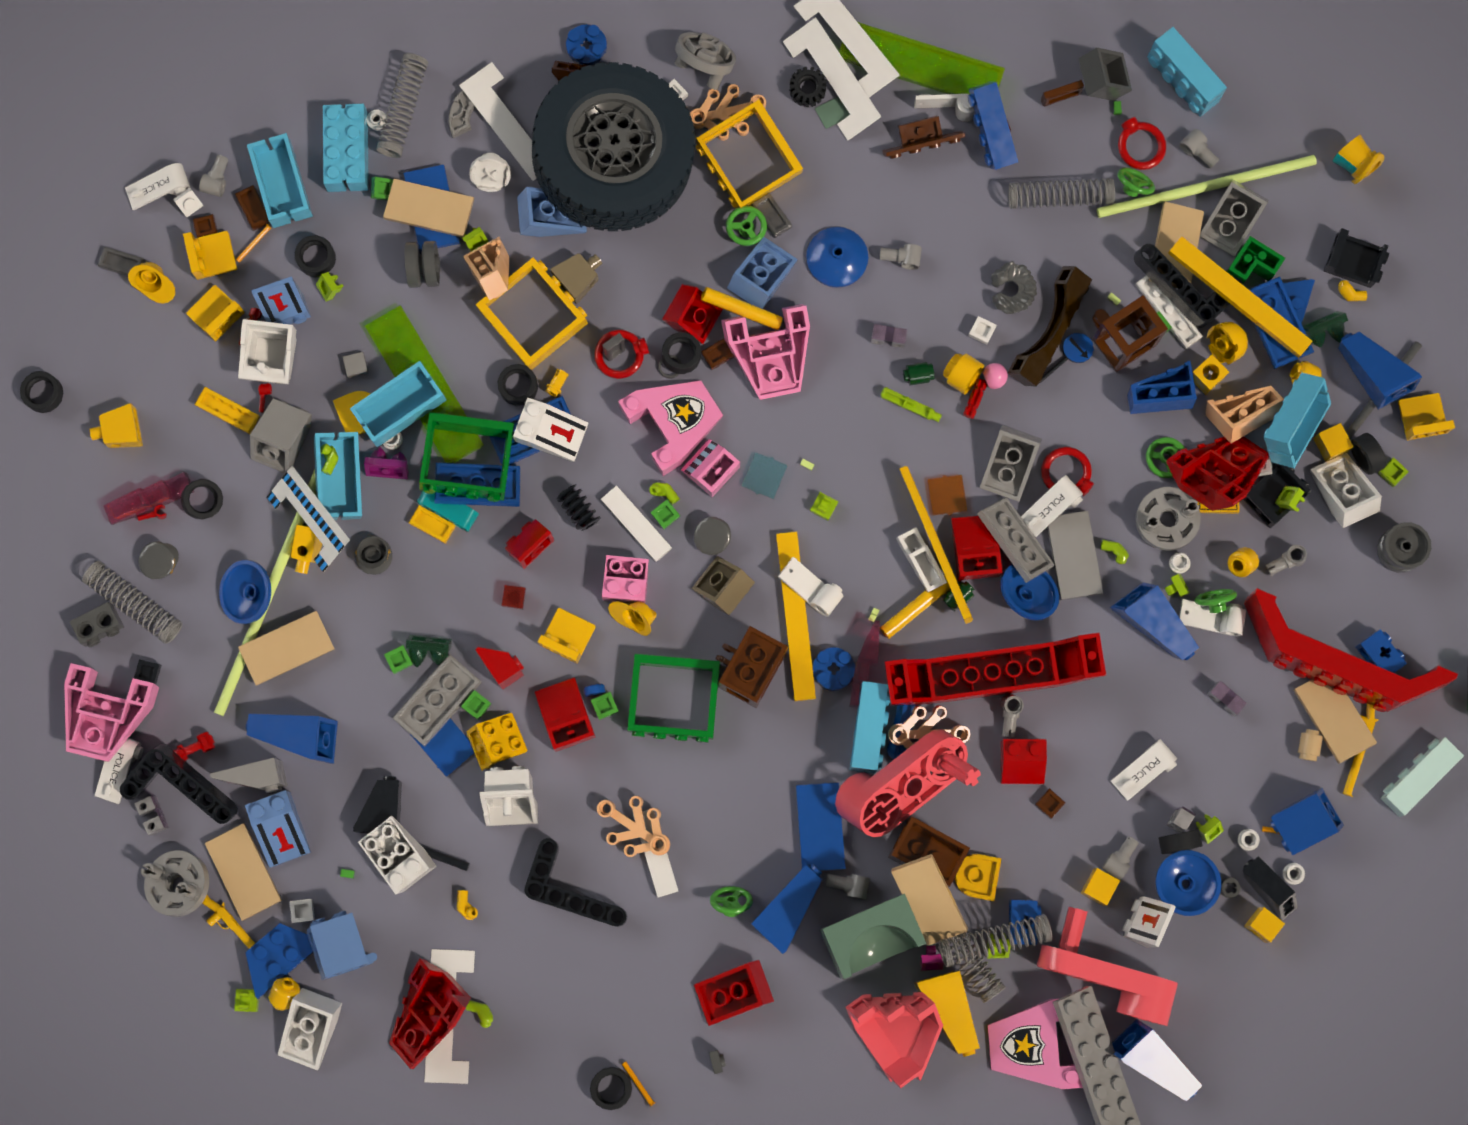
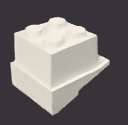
(266, 351)
(509, 797)

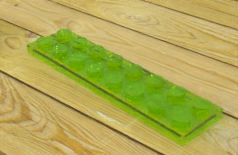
(929, 64)
(401, 350)

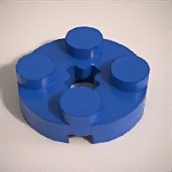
(586, 33)
(824, 676)

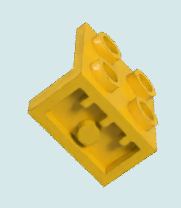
(210, 254)
(215, 312)
(1424, 417)
(567, 635)
(496, 740)

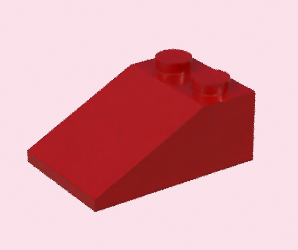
(733, 992)

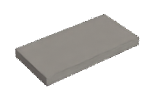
(1016, 539)
(1074, 556)
(437, 700)

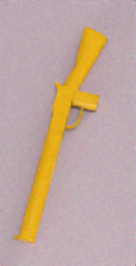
(1356, 764)
(222, 912)

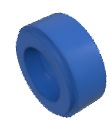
(594, 690)

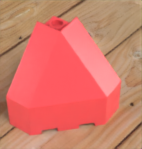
(897, 1032)

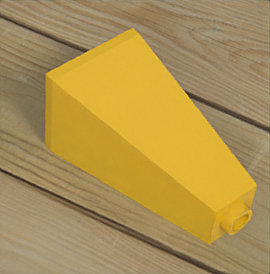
(953, 1007)

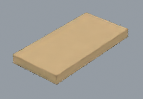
(428, 208)
(1174, 223)
(286, 648)
(1335, 720)
(243, 872)
(930, 899)

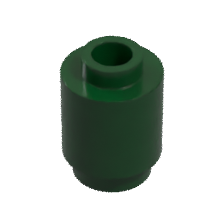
(918, 373)
(966, 590)

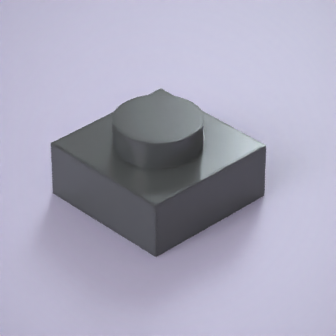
(717, 1061)

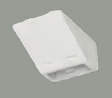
(396, 855)

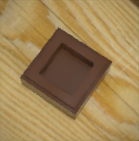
(205, 225)
(1050, 803)

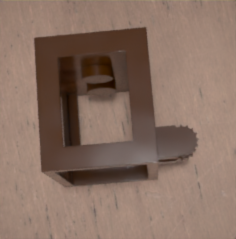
(1142, 318)
(751, 666)
(922, 840)

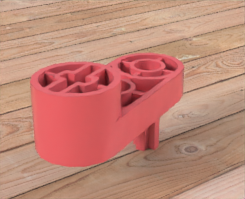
(905, 784)
(1141, 995)

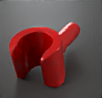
(264, 389)
(153, 514)

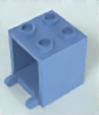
(337, 945)

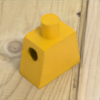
(119, 428)
(304, 539)

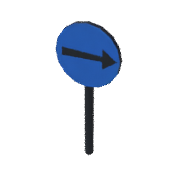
(1076, 348)

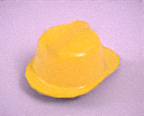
(152, 282)
(633, 616)

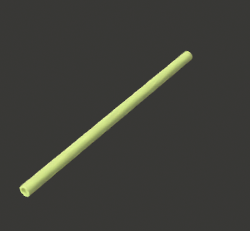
(1206, 186)

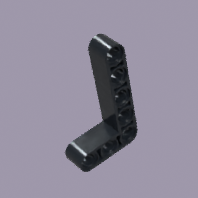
(1184, 290)
(179, 781)
(566, 895)

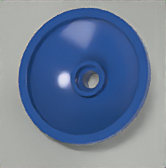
(835, 269)
(245, 591)
(1032, 599)
(1202, 878)

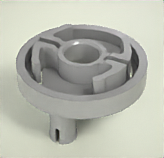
(705, 54)
(1183, 510)
(162, 875)

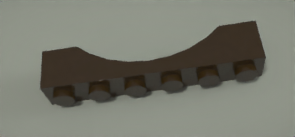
(1069, 291)

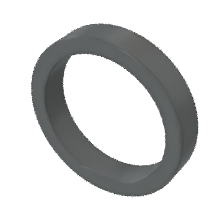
(669, 376)

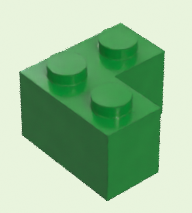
(1255, 258)

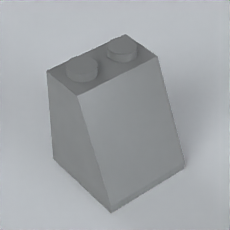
(279, 435)

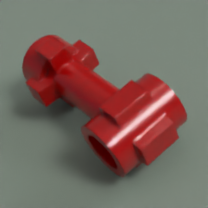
(204, 742)

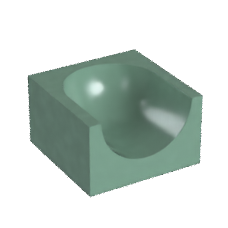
(872, 936)

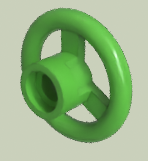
(1134, 184)
(746, 233)
(1156, 455)
(1216, 599)
(731, 906)

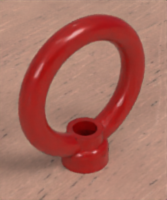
(1129, 128)
(640, 347)
(1084, 483)

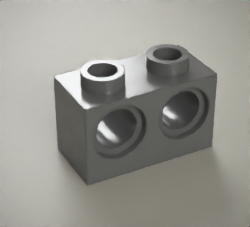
(95, 619)

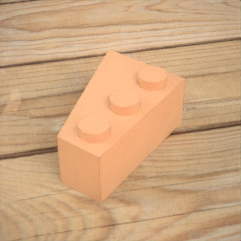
(490, 267)
(1245, 412)

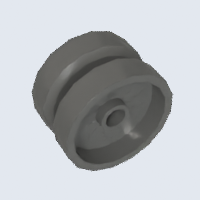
(422, 264)
(1415, 551)

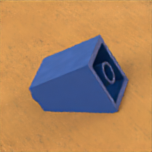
(1306, 822)

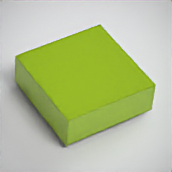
(1393, 472)

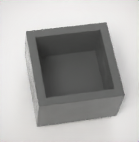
(1105, 74)

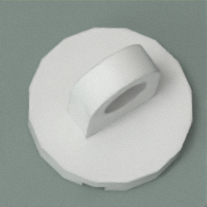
(490, 172)

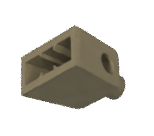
(577, 275)

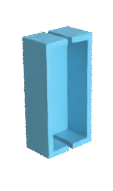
(1186, 72)
(345, 147)
(279, 180)
(398, 404)
(1297, 420)
(342, 489)
(869, 727)

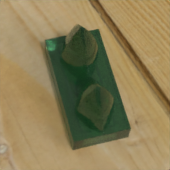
(1333, 323)
(420, 645)

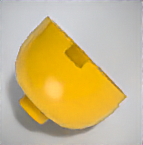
(1227, 342)

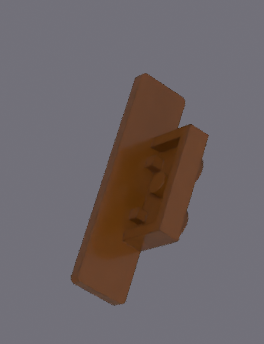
(922, 134)

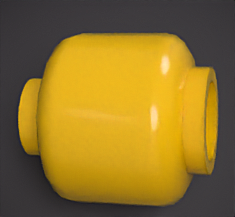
(1304, 367)
(1243, 562)
(283, 992)

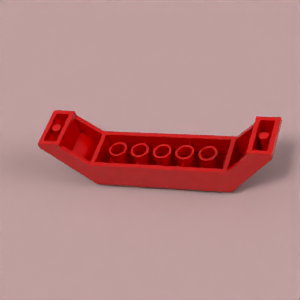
(1332, 666)
(995, 671)

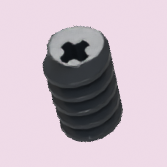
(576, 507)

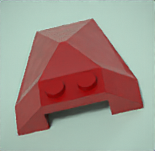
(1218, 472)
(429, 1012)

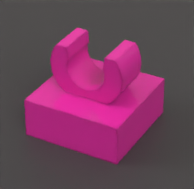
(931, 960)

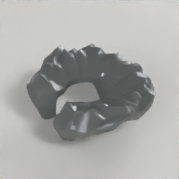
(1025, 283)

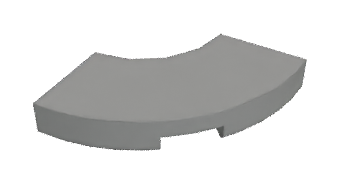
(460, 114)

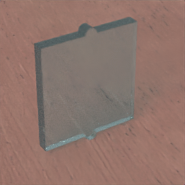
(764, 475)

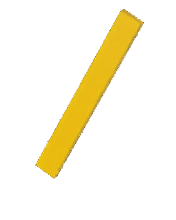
(1240, 297)
(936, 544)
(796, 624)

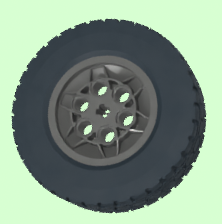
(618, 191)

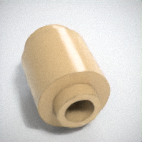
(1310, 745)

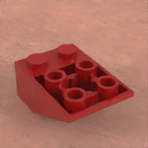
(975, 549)
(564, 714)

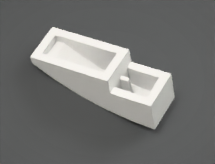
(921, 559)

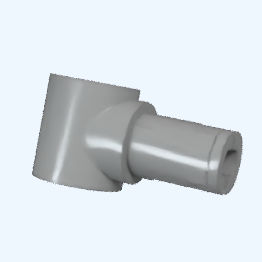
(1196, 145)
(214, 181)
(908, 256)
(1286, 561)
(1010, 716)
(1117, 862)
(853, 885)

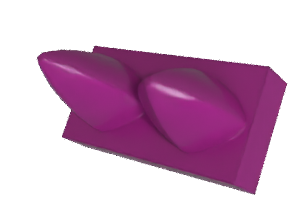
(379, 466)

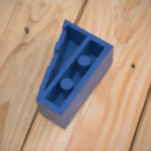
(1164, 392)

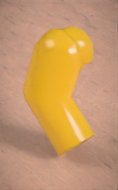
(1349, 292)
(464, 906)

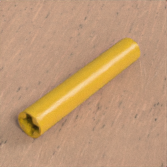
(741, 308)
(912, 610)

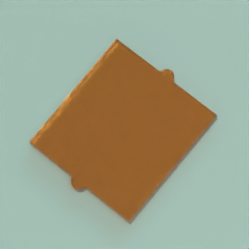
(947, 495)

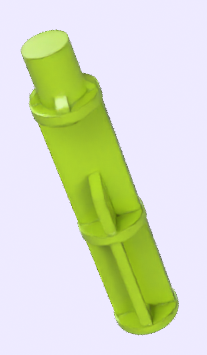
(909, 404)

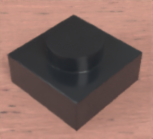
(147, 671)

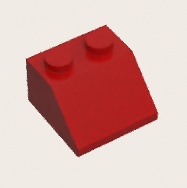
(691, 314)
(529, 543)
(501, 666)
(1023, 761)

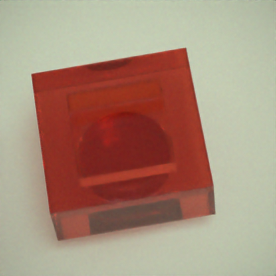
(513, 597)

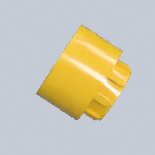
(963, 372)

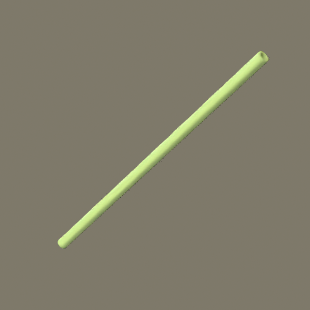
(254, 627)

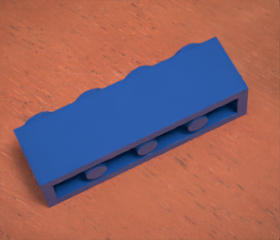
(993, 125)

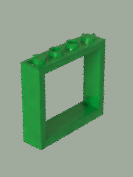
(470, 426)
(678, 663)

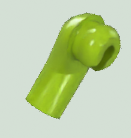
(331, 458)
(665, 490)
(1117, 548)
(483, 1011)

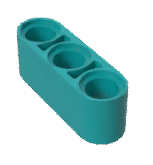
(457, 514)

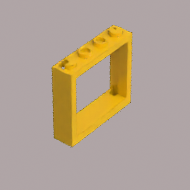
(776, 137)
(554, 343)

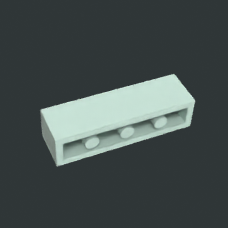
(1422, 776)

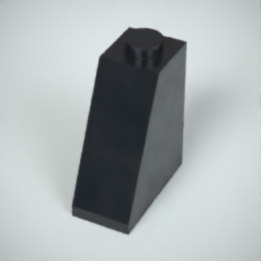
(380, 805)
(1270, 887)

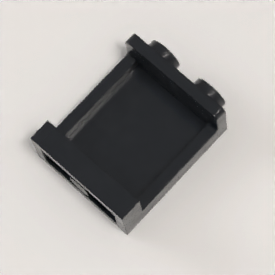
(1356, 259)
(1266, 492)

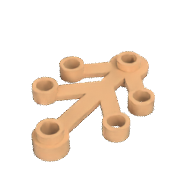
(723, 111)
(925, 728)
(636, 828)

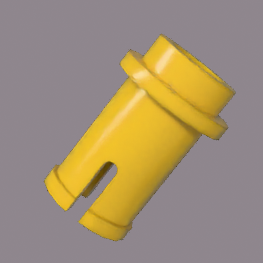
(556, 383)

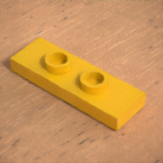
(227, 410)

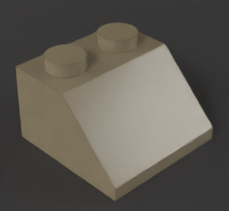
(723, 585)

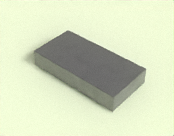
(775, 218)
(118, 261)
(614, 347)

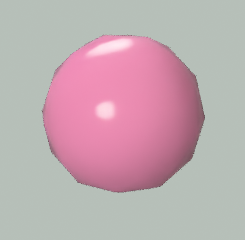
(995, 375)

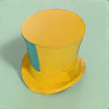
(1358, 159)

